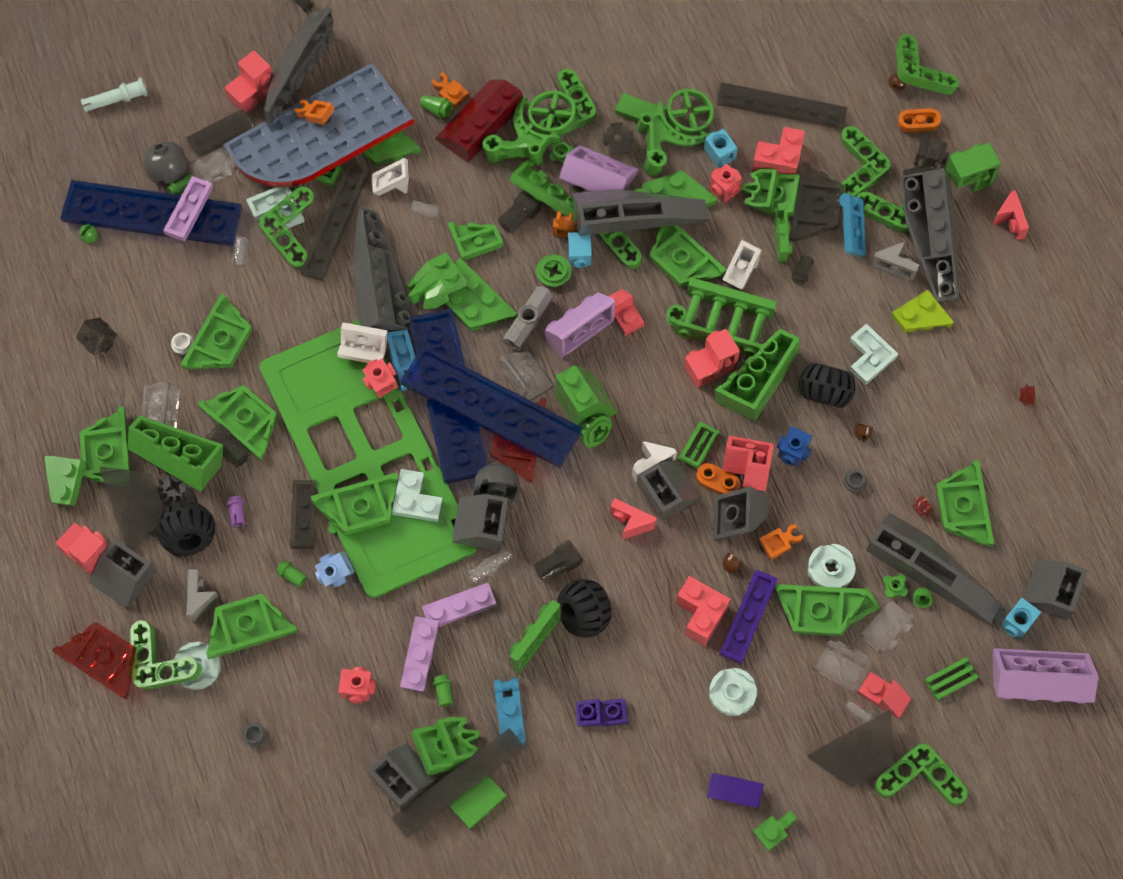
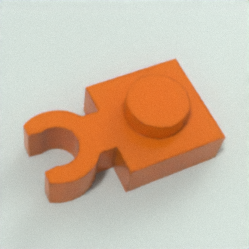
(453, 91)
(317, 112)
(563, 225)
(777, 542)

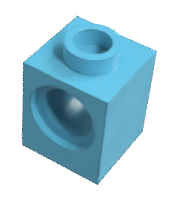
(723, 155)
(579, 250)
(1026, 612)

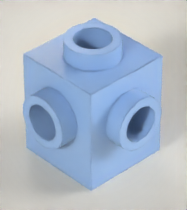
(341, 566)

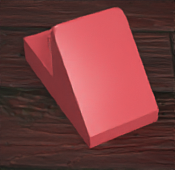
(1013, 213)
(625, 312)
(638, 521)
(884, 694)

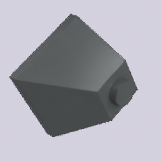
(739, 512)

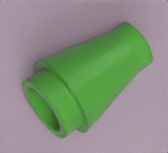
(437, 105)

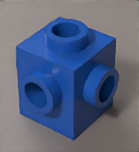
(794, 447)

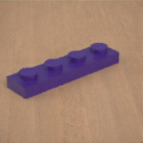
(748, 616)

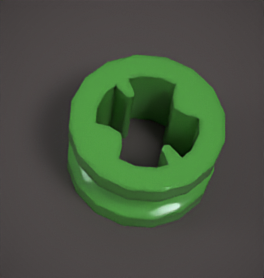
(673, 309)

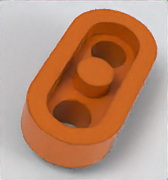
(918, 120)
(717, 481)

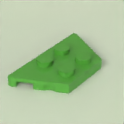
(391, 149)
(679, 185)
(683, 257)
(476, 302)
(219, 338)
(244, 416)
(105, 445)
(360, 504)
(964, 505)
(820, 609)
(246, 625)

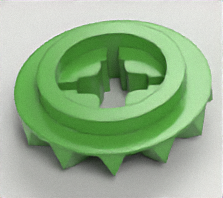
(549, 263)
(594, 436)

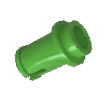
(179, 186)
(287, 571)
(443, 690)

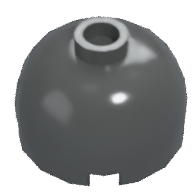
(165, 162)
(498, 481)

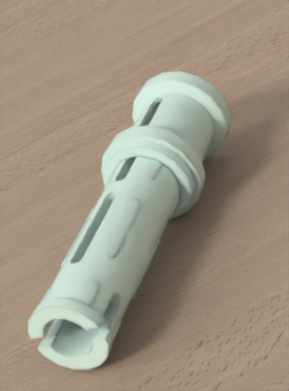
(125, 92)

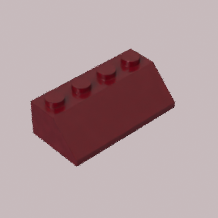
(480, 118)

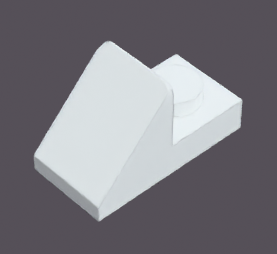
(391, 177)
(743, 262)
(655, 454)

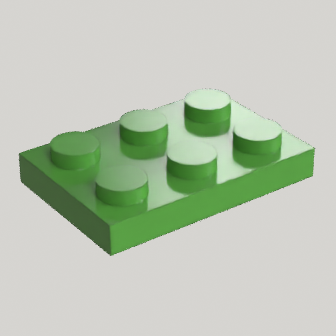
(534, 636)

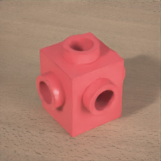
(725, 182)
(380, 377)
(356, 685)

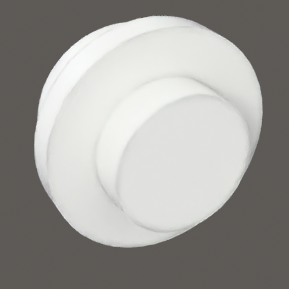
(181, 343)

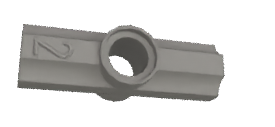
(522, 328)

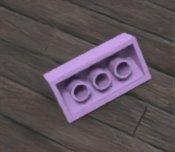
(1044, 675)

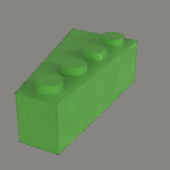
(758, 378)
(176, 451)

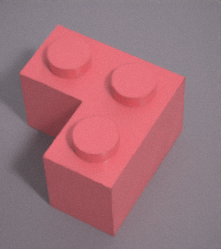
(252, 84)
(782, 156)
(714, 360)
(749, 458)
(82, 546)
(706, 606)

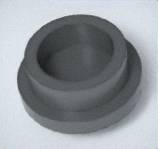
(855, 481)
(254, 735)

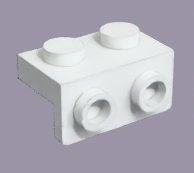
(362, 343)

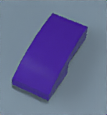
(601, 713)
(735, 790)

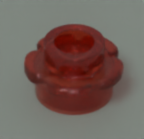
(1027, 394)
(922, 506)

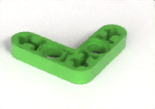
(941, 81)
(581, 118)
(868, 168)
(881, 203)
(280, 222)
(633, 250)
(156, 669)
(926, 768)

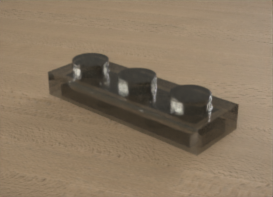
(219, 133)
(303, 515)

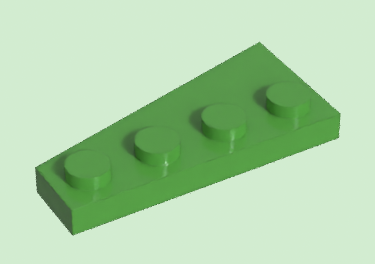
(542, 190)

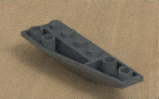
(298, 60)
(632, 210)
(933, 229)
(378, 283)
(931, 566)

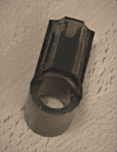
(523, 208)
(232, 449)
(563, 558)

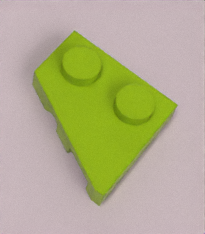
(921, 313)

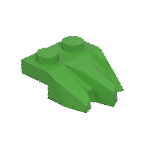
(772, 189)
(435, 282)
(445, 744)

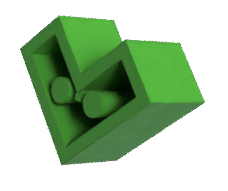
(974, 167)

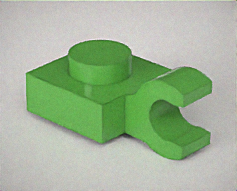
(772, 832)

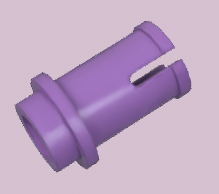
(236, 511)

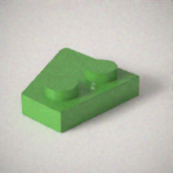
(782, 229)
(475, 239)
(64, 479)

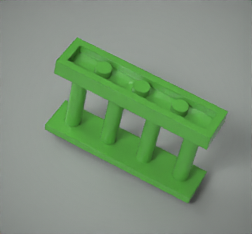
(722, 296)

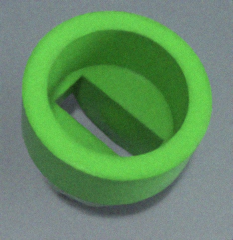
(91, 234)
(922, 603)

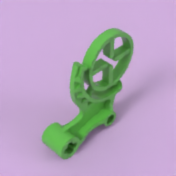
(659, 130)
(530, 143)

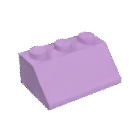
(596, 171)
(580, 323)

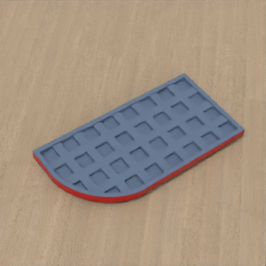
(299, 151)

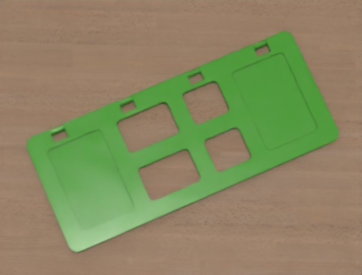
(316, 386)

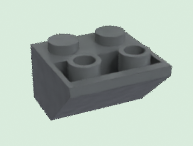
(667, 489)
(480, 521)
(121, 573)
(1055, 587)
(401, 776)

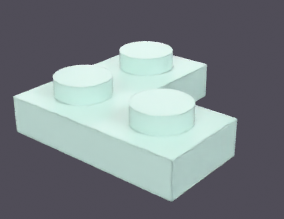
(265, 201)
(875, 351)
(410, 502)

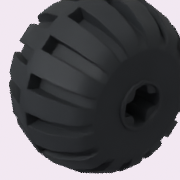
(827, 385)
(185, 528)
(584, 608)

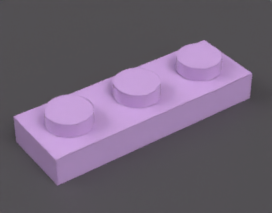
(188, 209)
(460, 605)
(419, 654)

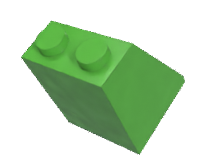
(582, 396)

